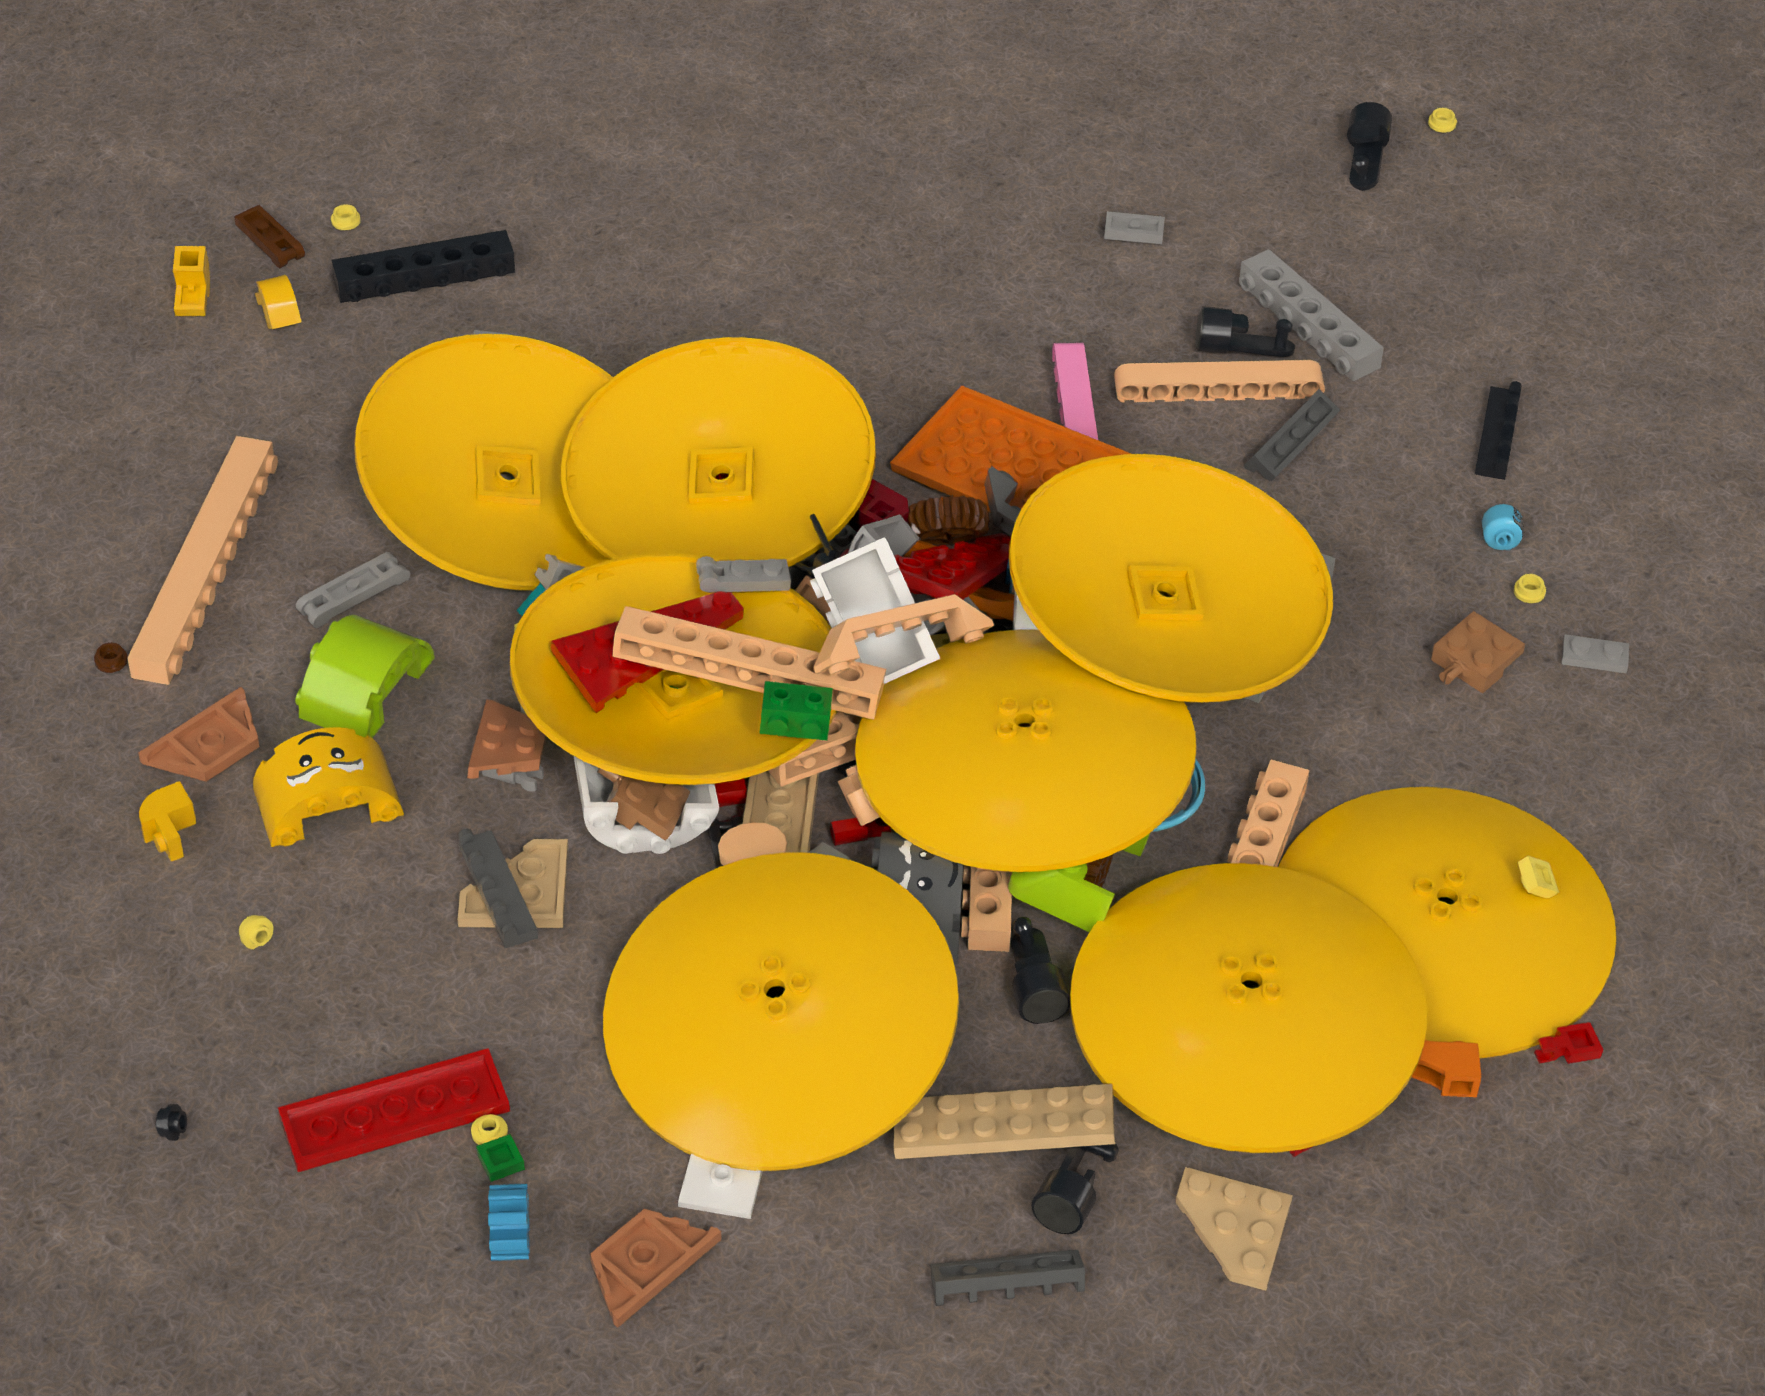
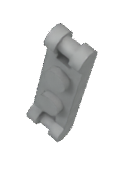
(352, 588)

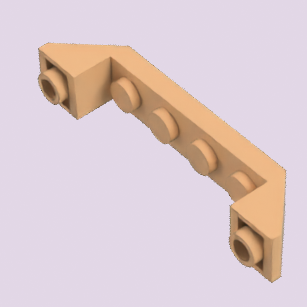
(959, 617)

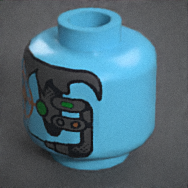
(1503, 524)

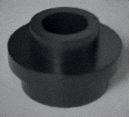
(171, 1122)

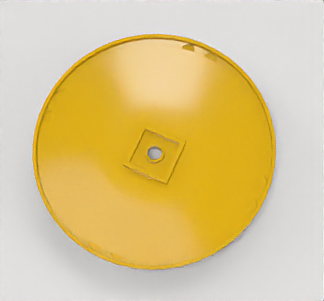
(751, 408)
(445, 431)
(1237, 567)
(656, 731)
(999, 796)
(1498, 959)
(1237, 1065)
(794, 1073)

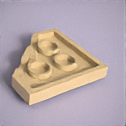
(541, 879)
(1236, 1223)

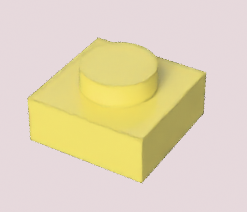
(1538, 877)

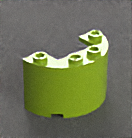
(355, 673)

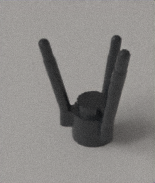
(822, 558)

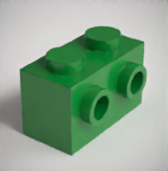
(796, 710)

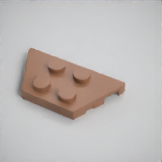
(206, 741)
(506, 742)
(646, 1259)

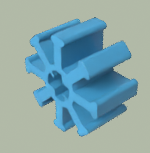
(509, 1222)

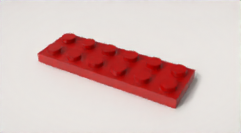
(393, 1109)

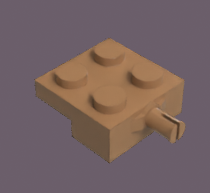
(1476, 652)
(648, 803)

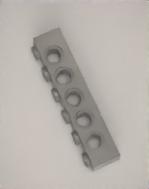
(1311, 314)

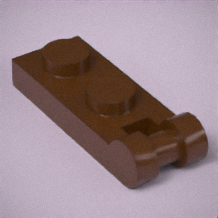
(269, 235)

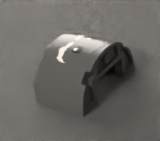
(927, 877)

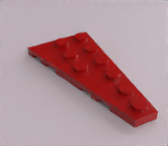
(955, 570)
(601, 677)

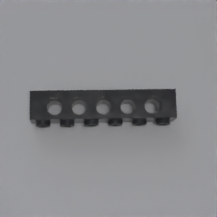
(423, 266)

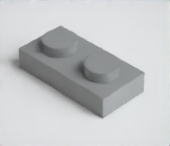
(1134, 227)
(1595, 653)

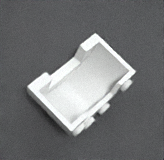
(867, 584)
(600, 815)

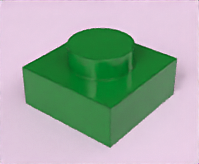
(500, 1158)

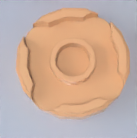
(750, 841)

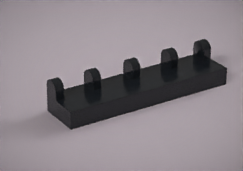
(1498, 431)

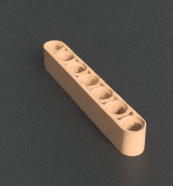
(1218, 380)

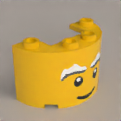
(321, 775)

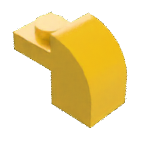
(192, 280)
(278, 302)
(165, 814)

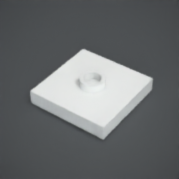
(719, 1188)

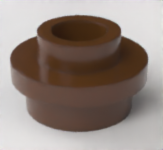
(110, 658)

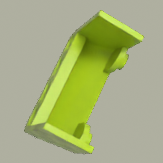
(1067, 893)

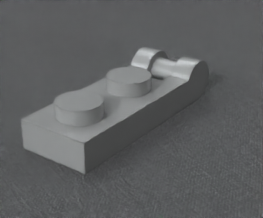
(743, 575)

